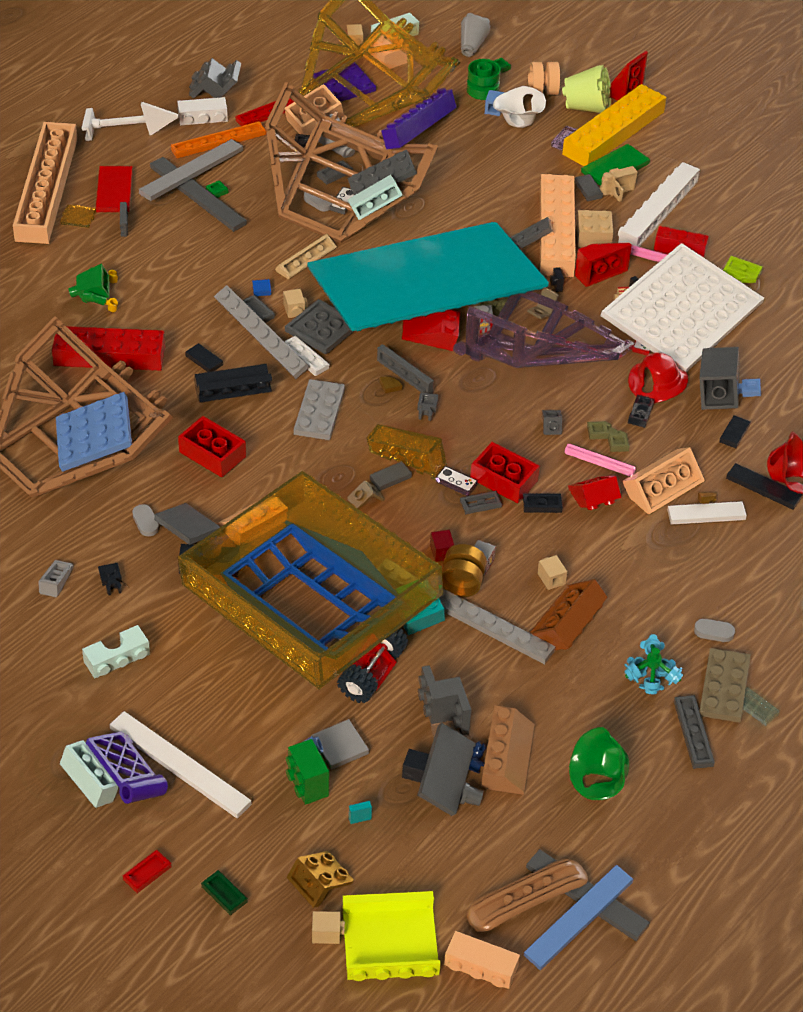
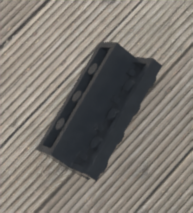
(232, 383)

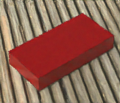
(147, 871)

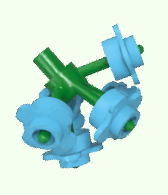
(659, 667)

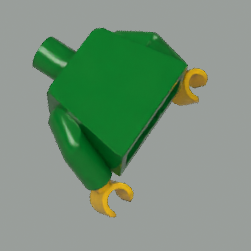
(94, 286)

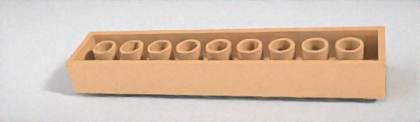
(45, 183)

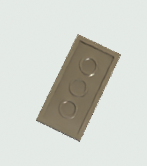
(725, 685)

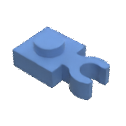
(750, 387)

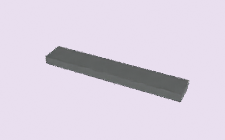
(615, 914)

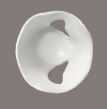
(512, 106)

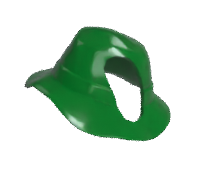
(601, 755)

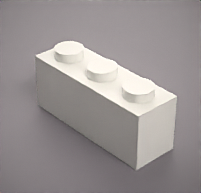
(202, 111)

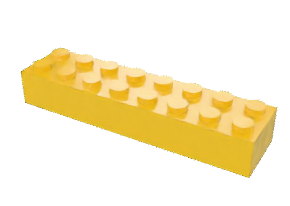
(614, 125)

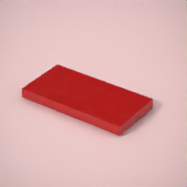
(113, 188)

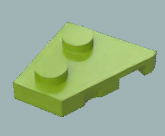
(743, 270)

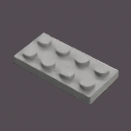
(319, 409)

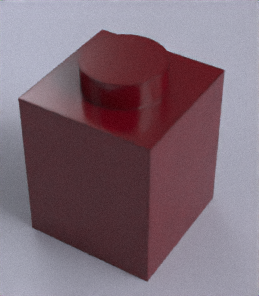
(440, 542)

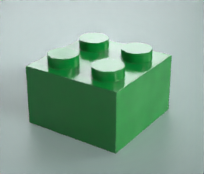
(307, 772)

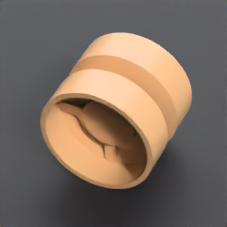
(549, 78)

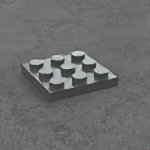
(319, 327)

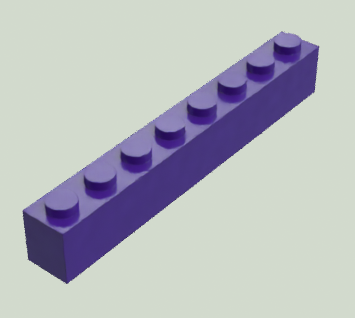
(418, 119)

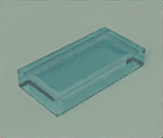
(759, 707)

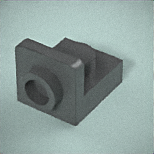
(552, 422)

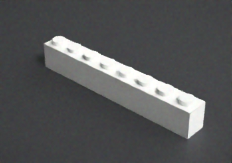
(659, 205)

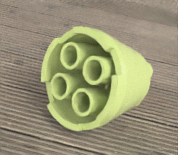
(588, 90)

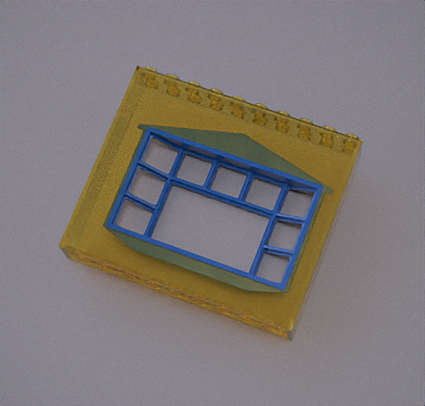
(339, 539)

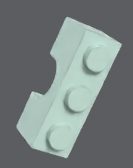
(104, 660)

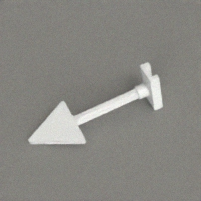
(153, 116)

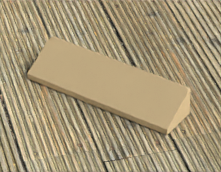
(310, 253)

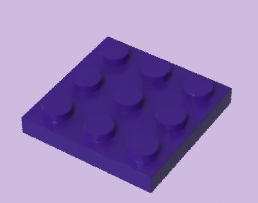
(353, 75)

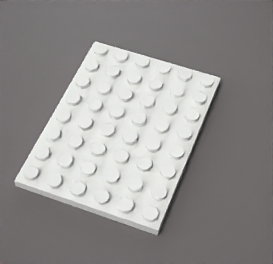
(682, 307)

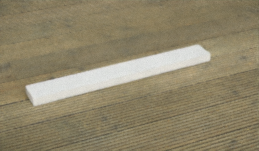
(182, 765)

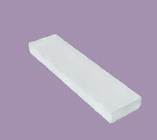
(706, 512)

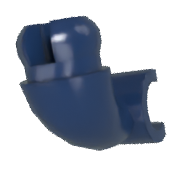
(478, 752)

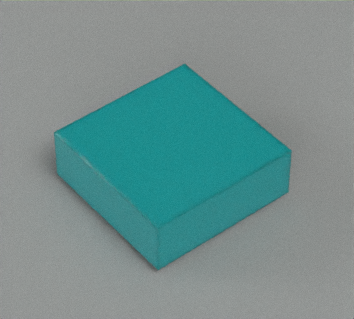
(360, 812)

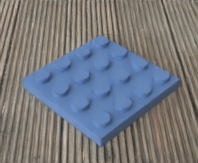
(93, 431)

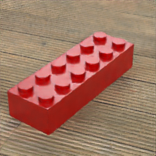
(135, 347)

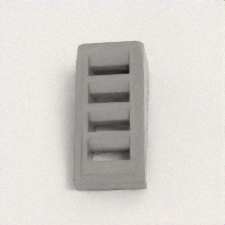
(54, 580)

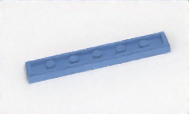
(578, 917)

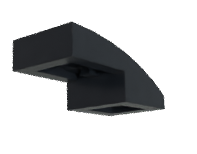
(641, 411)

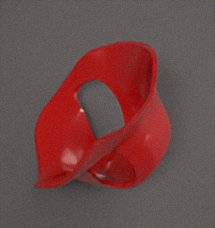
(666, 376)
(787, 462)

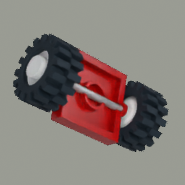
(371, 670)

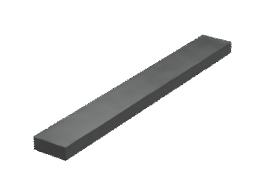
(202, 197)

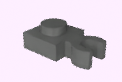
(427, 404)

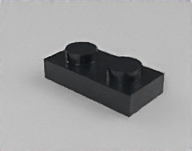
(542, 503)

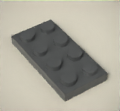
(398, 166)

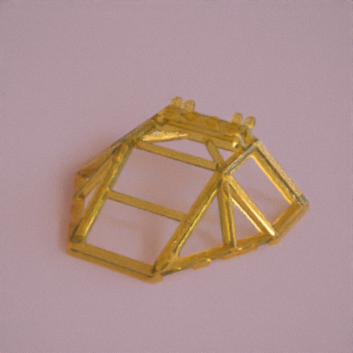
(400, 40)

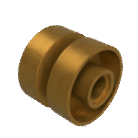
(463, 570)

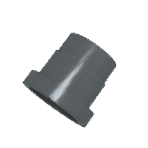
(471, 795)

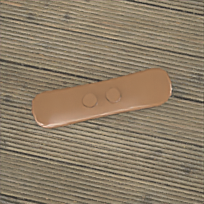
(525, 893)

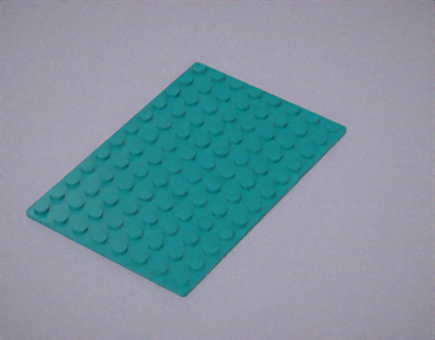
(425, 276)

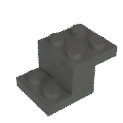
(214, 78)
(444, 700)

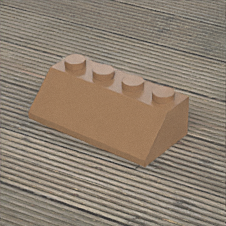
(508, 751)

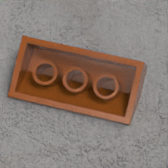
(570, 614)

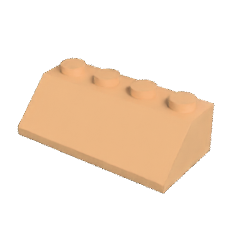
(664, 480)

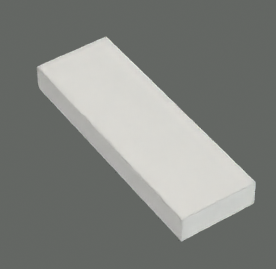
(312, 359)

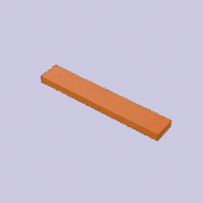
(216, 139)

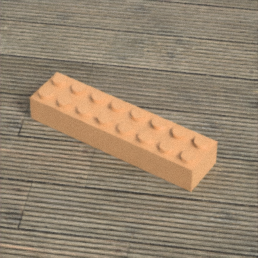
(558, 204)

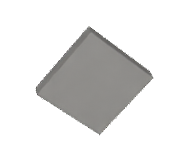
(341, 744)

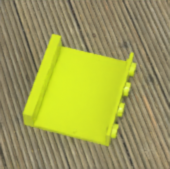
(390, 936)

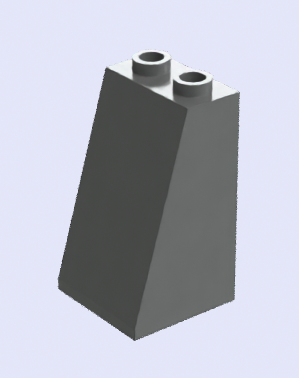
(719, 378)

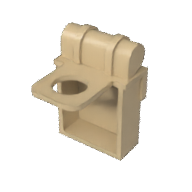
(618, 181)

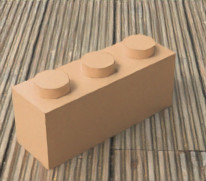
(482, 960)

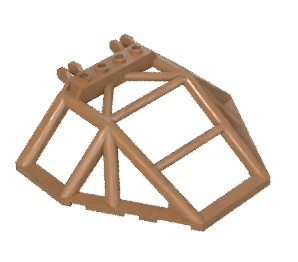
(342, 135)
(60, 401)

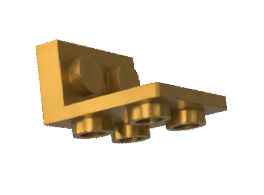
(316, 875)

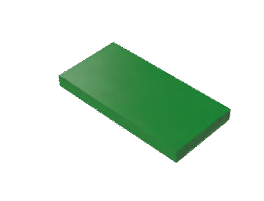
(620, 158)

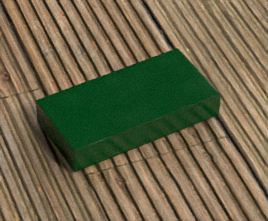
(224, 892)

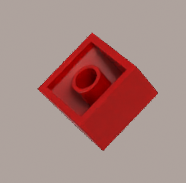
(596, 491)

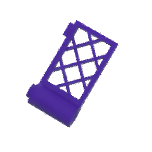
(138, 785)

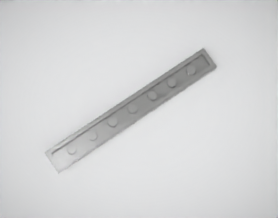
(190, 170)

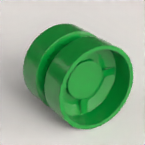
(482, 77)

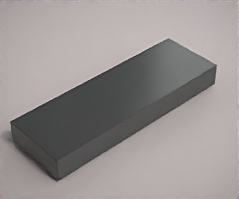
(532, 233)

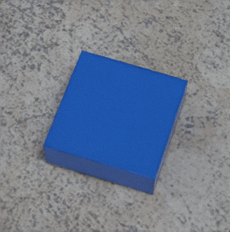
(261, 287)

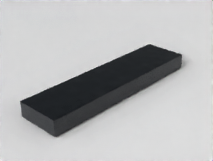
(764, 486)

